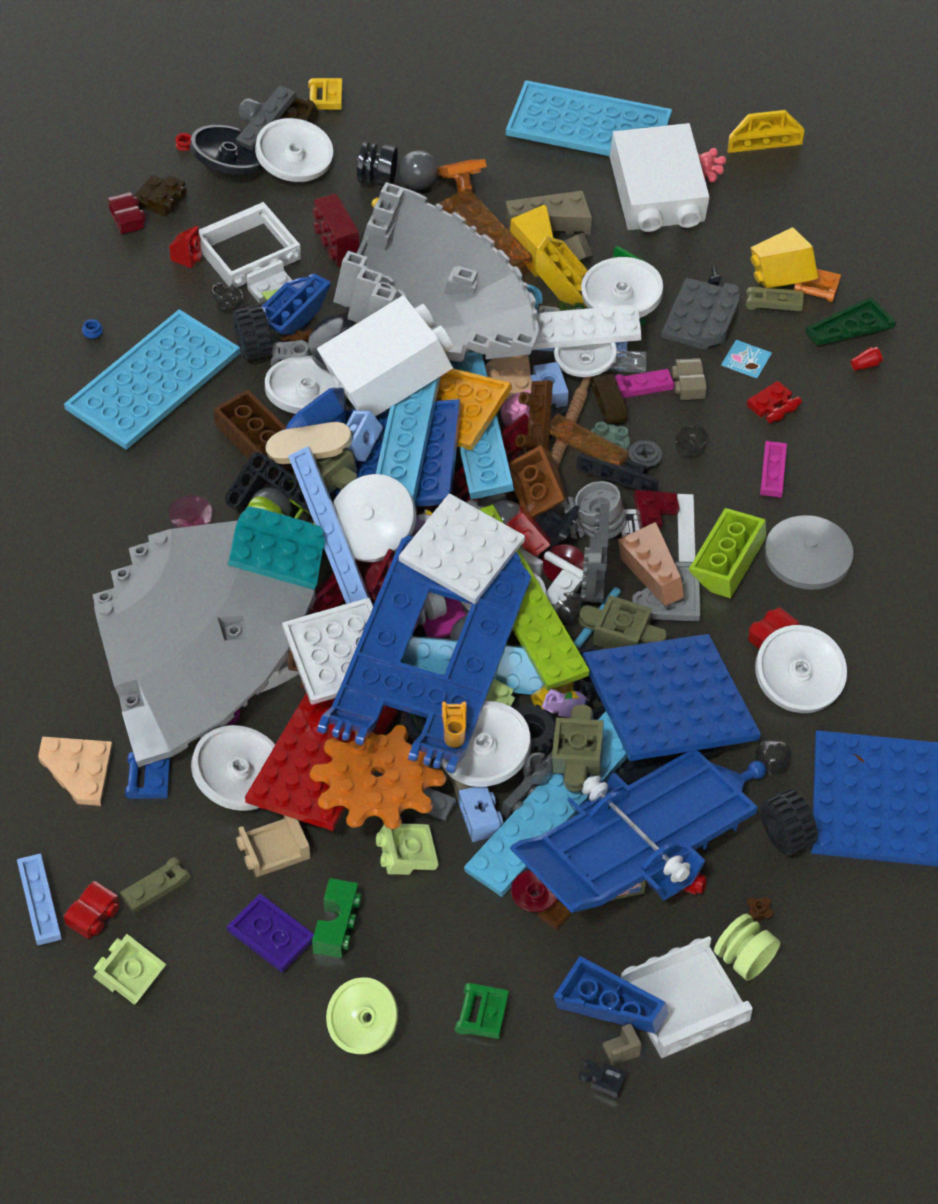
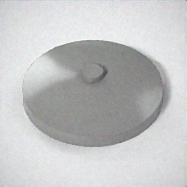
(808, 552)

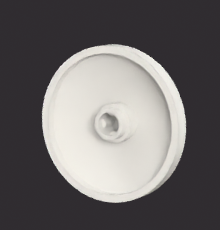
(294, 150)
(622, 283)
(296, 383)
(375, 515)
(801, 669)
(496, 747)
(228, 763)

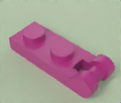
(644, 383)

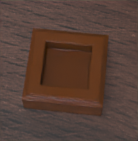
(555, 916)

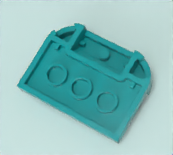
(277, 547)

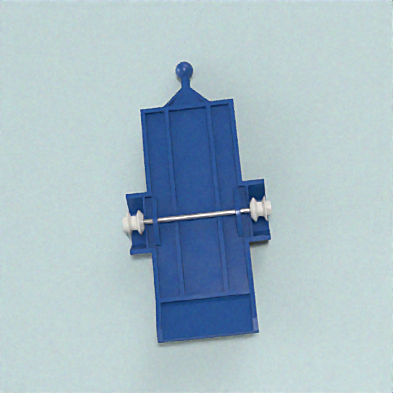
(634, 827)

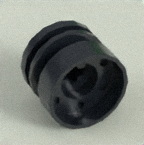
(373, 164)

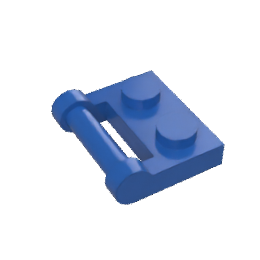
(155, 782)

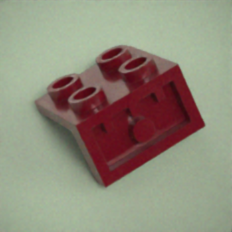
(377, 574)

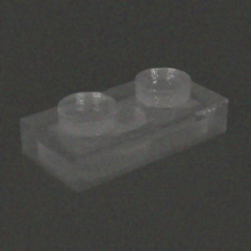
(629, 362)

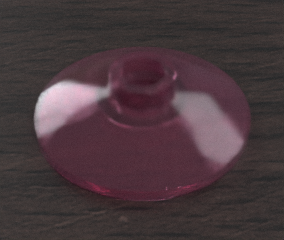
(190, 511)

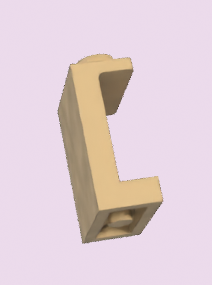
(273, 846)

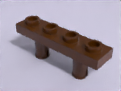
(539, 415)

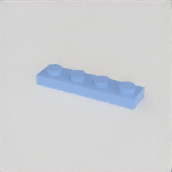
(39, 899)

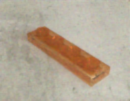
(586, 441)

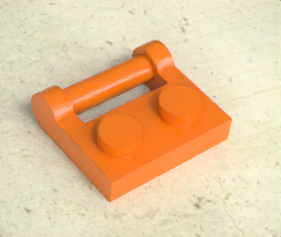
(823, 287)

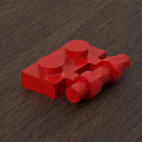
(770, 398)

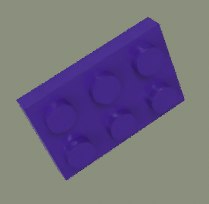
(270, 933)

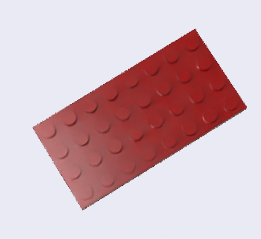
(285, 777)

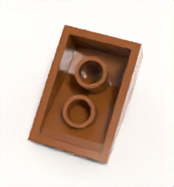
(536, 481)

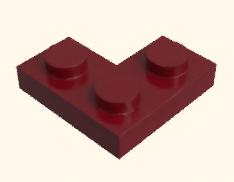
(652, 504)

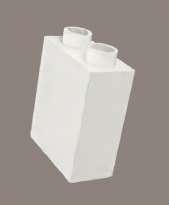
(659, 177)
(387, 356)

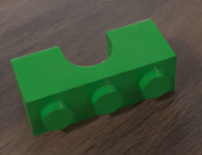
(332, 936)

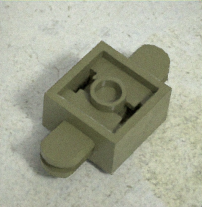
(337, 470)
(622, 616)
(578, 747)

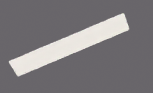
(686, 532)

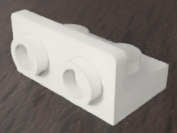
(267, 279)

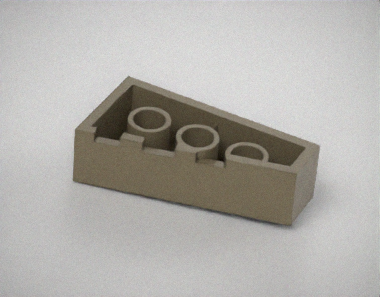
(565, 211)

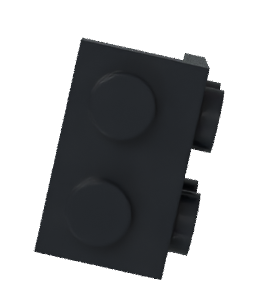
(556, 526)

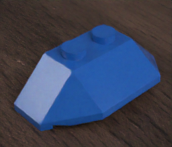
(296, 303)
(324, 409)

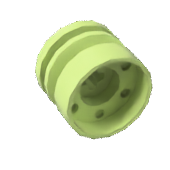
(747, 947)

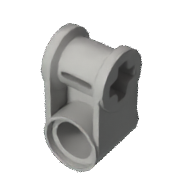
(289, 350)

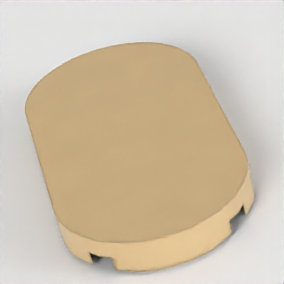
(323, 439)

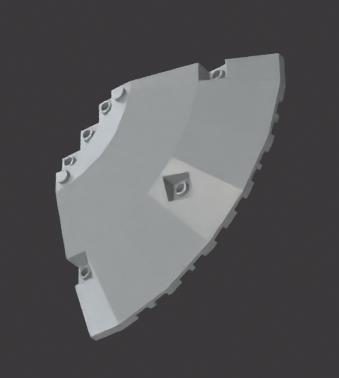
(445, 266)
(191, 636)

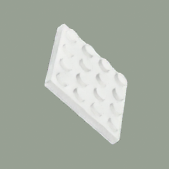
(461, 548)
(325, 645)

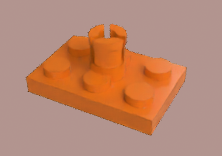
(461, 172)

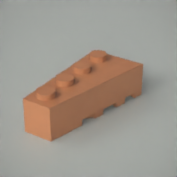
(652, 563)

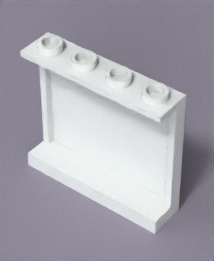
(696, 996)

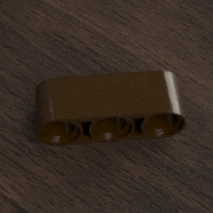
(609, 398)

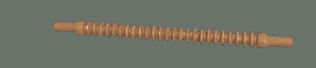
(572, 414)

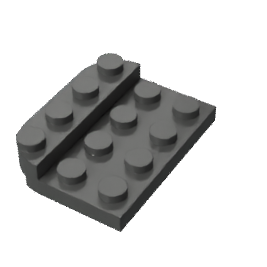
(702, 314)
(596, 559)

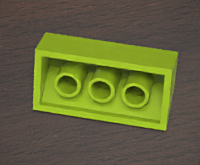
(728, 552)

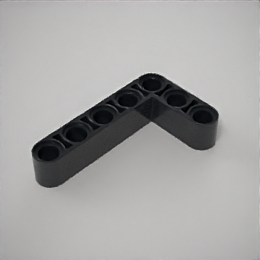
(260, 476)

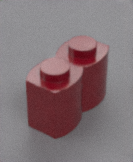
(126, 212)

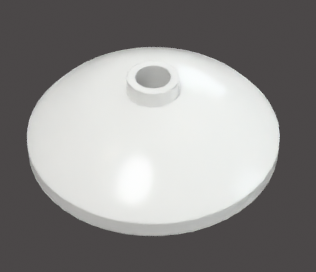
(586, 359)

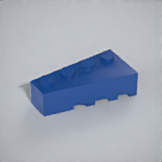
(607, 997)

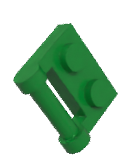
(490, 1011)

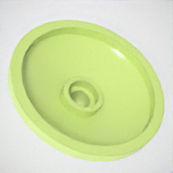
(349, 1011)

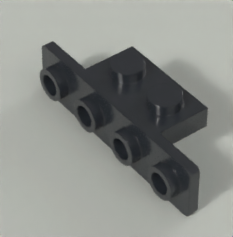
(628, 474)

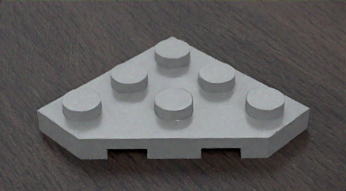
(683, 609)

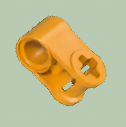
(454, 720)

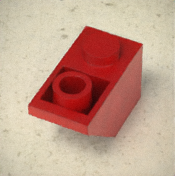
(186, 248)

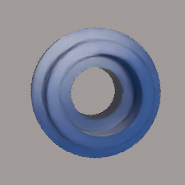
(92, 329)

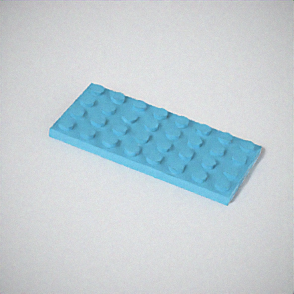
(578, 117)
(152, 379)

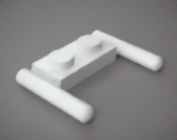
(568, 579)

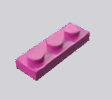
(773, 469)

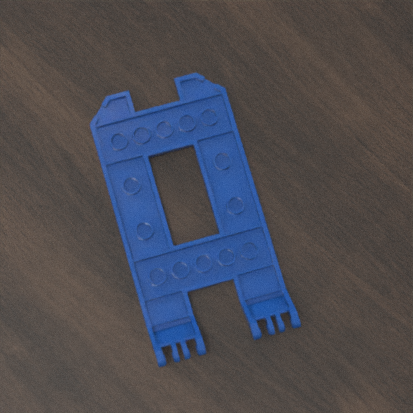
(380, 678)

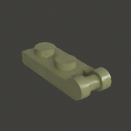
(774, 299)
(155, 885)

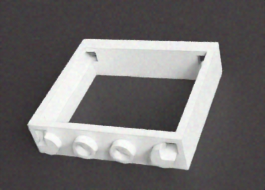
(242, 222)

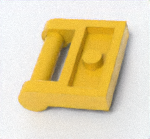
(331, 93)

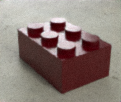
(335, 228)

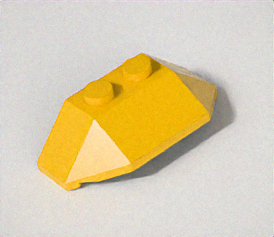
(766, 131)
(560, 270)

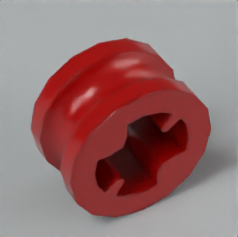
(180, 145)

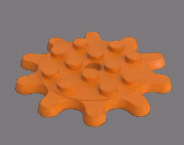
(383, 796)

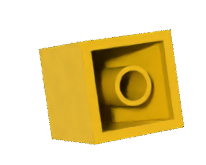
(530, 231)
(784, 260)

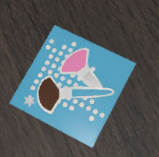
(746, 359)

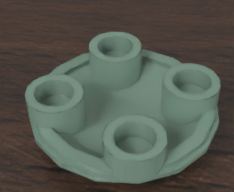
(612, 433)

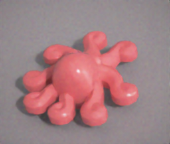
(708, 163)

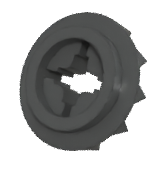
(651, 449)

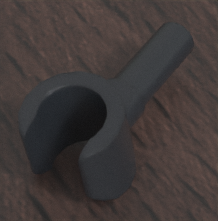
(715, 279)

